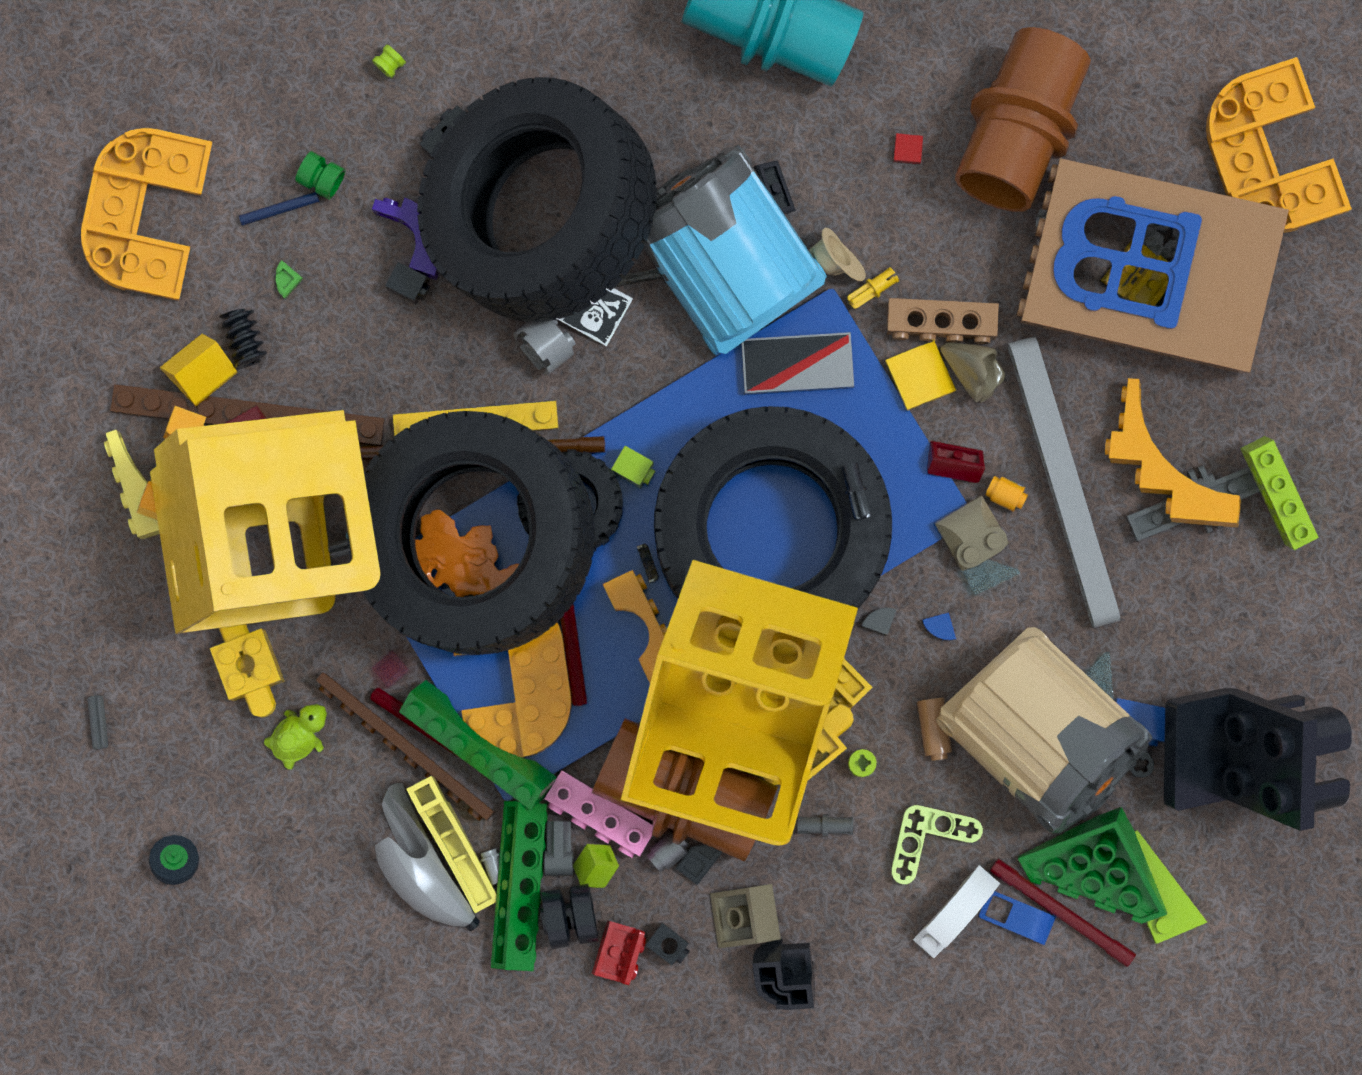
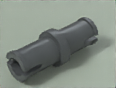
(825, 825)

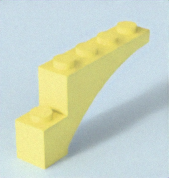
(132, 484)
(453, 843)

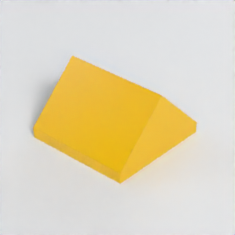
(199, 369)

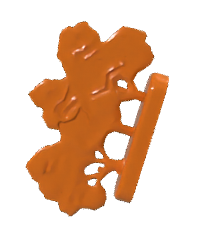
(462, 561)

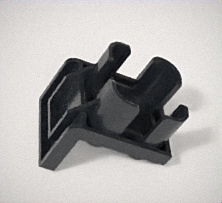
(1252, 754)

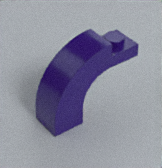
(407, 215)

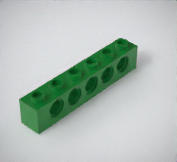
(509, 896)

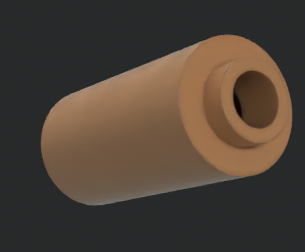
(935, 740)

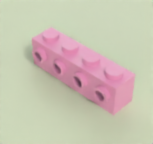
(602, 815)

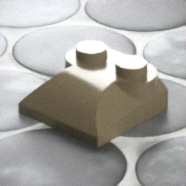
(972, 533)

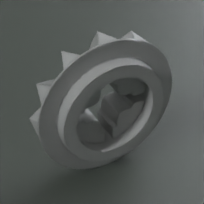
(1155, 240)

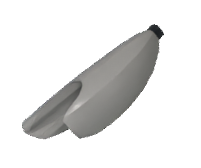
(415, 867)

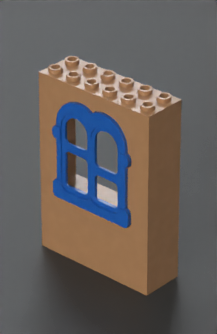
(1214, 281)

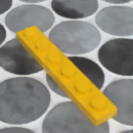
(535, 416)

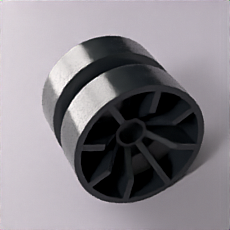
(562, 917)

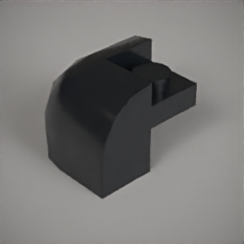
(785, 974)

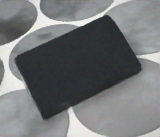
(773, 179)

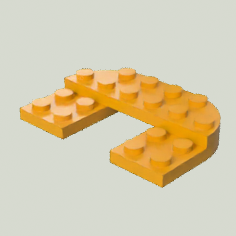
(1244, 154)
(116, 206)
(540, 703)

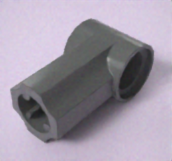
(558, 854)

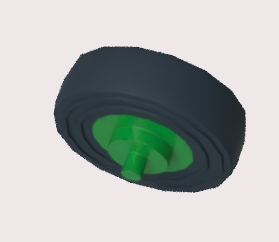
(174, 859)

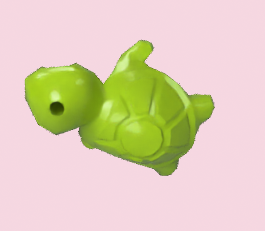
(295, 735)

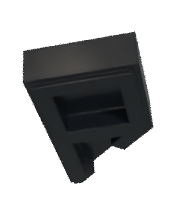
(698, 862)

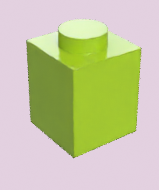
(633, 467)

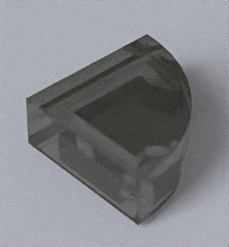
(648, 562)

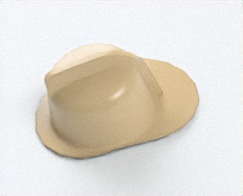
(836, 257)

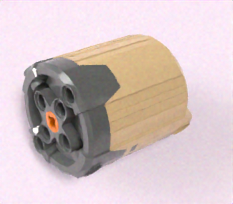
(1045, 731)

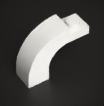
(957, 912)

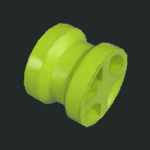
(388, 61)
(858, 762)

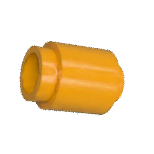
(1006, 493)

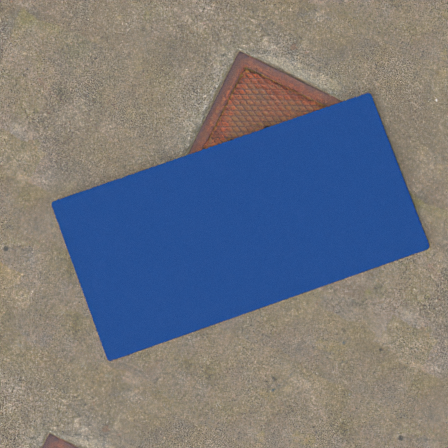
(761, 523)

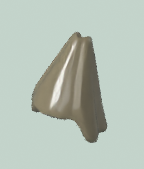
(975, 368)

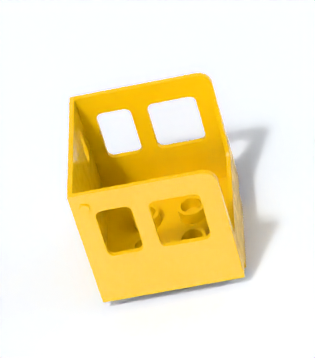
(252, 474)
(742, 689)

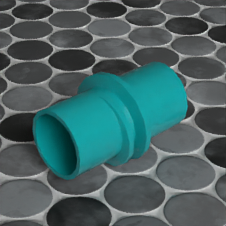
(796, 34)

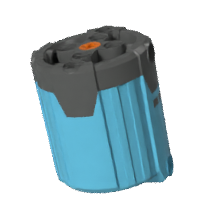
(728, 250)

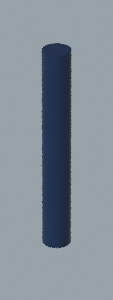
(279, 208)

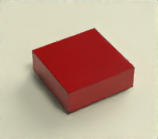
(908, 148)

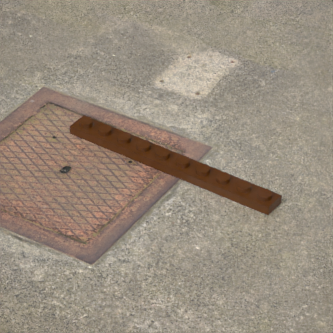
(220, 410)

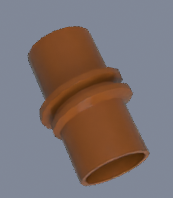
(1023, 119)
(681, 775)

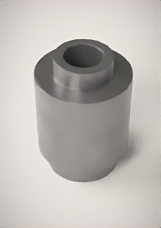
(667, 853)

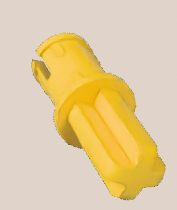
(872, 288)

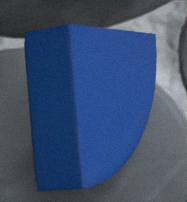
(940, 627)

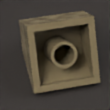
(745, 916)

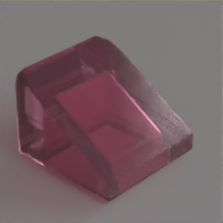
(390, 669)

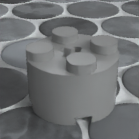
(545, 344)

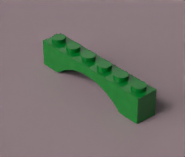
(517, 776)

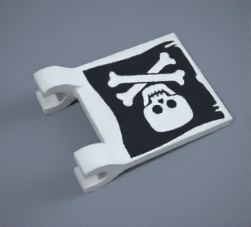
(602, 317)

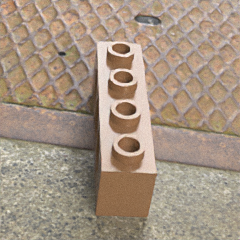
(983, 313)

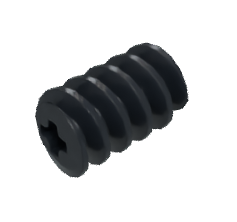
(242, 338)

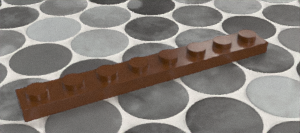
(395, 740)

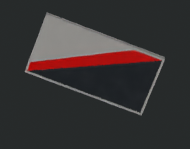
(797, 363)

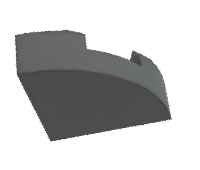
(880, 620)

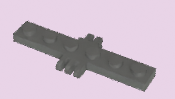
(1155, 520)

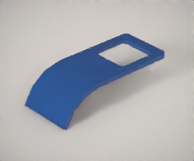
(1023, 919)

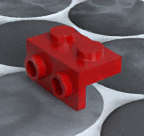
(619, 952)

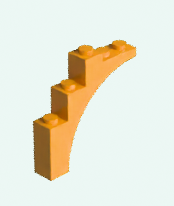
(1189, 500)

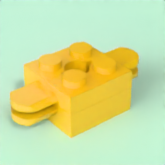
(248, 668)
(830, 746)

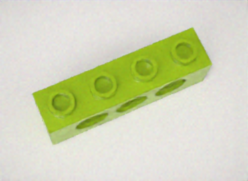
(1279, 493)

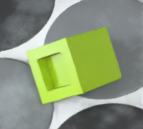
(596, 865)

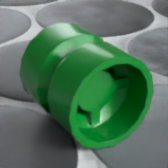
(320, 175)

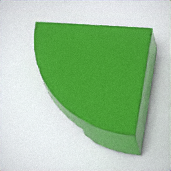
(286, 279)

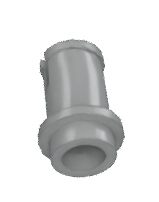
(491, 862)

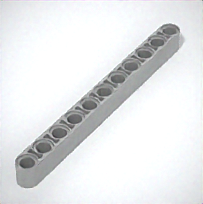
(1064, 482)

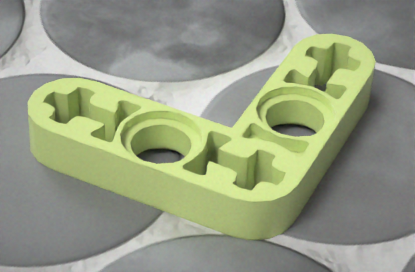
(928, 826)

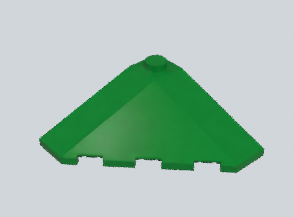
(1100, 863)

